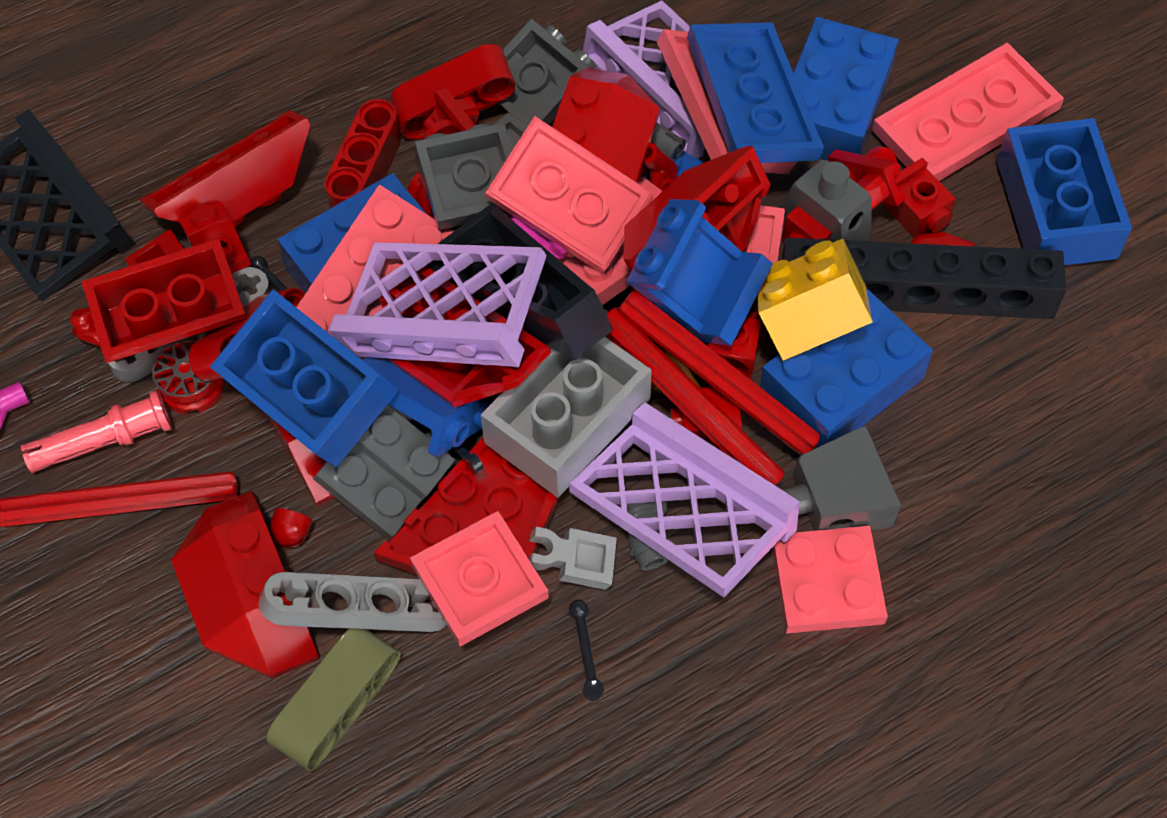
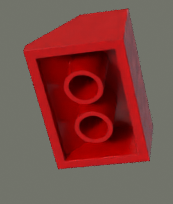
(163, 300)

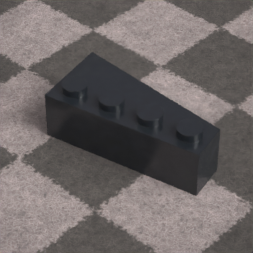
(563, 307)

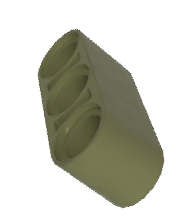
(333, 697)

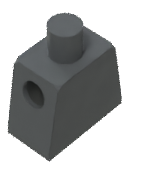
(833, 201)
(845, 485)

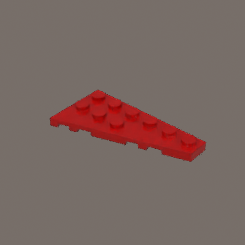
(468, 498)

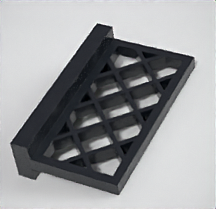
(75, 192)

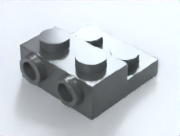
(540, 71)
(460, 169)
(386, 472)

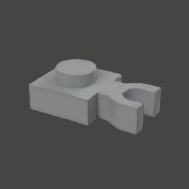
(581, 556)

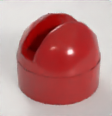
(289, 527)

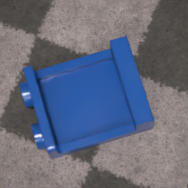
(698, 273)
(448, 424)

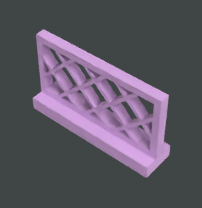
(613, 55)
(440, 340)
(715, 476)

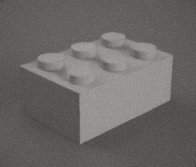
(566, 412)

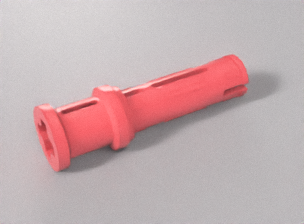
(118, 426)

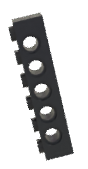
(955, 277)

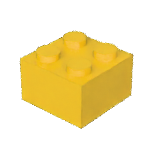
(813, 299)

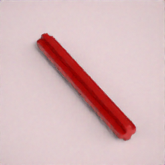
(719, 373)
(692, 399)
(118, 498)

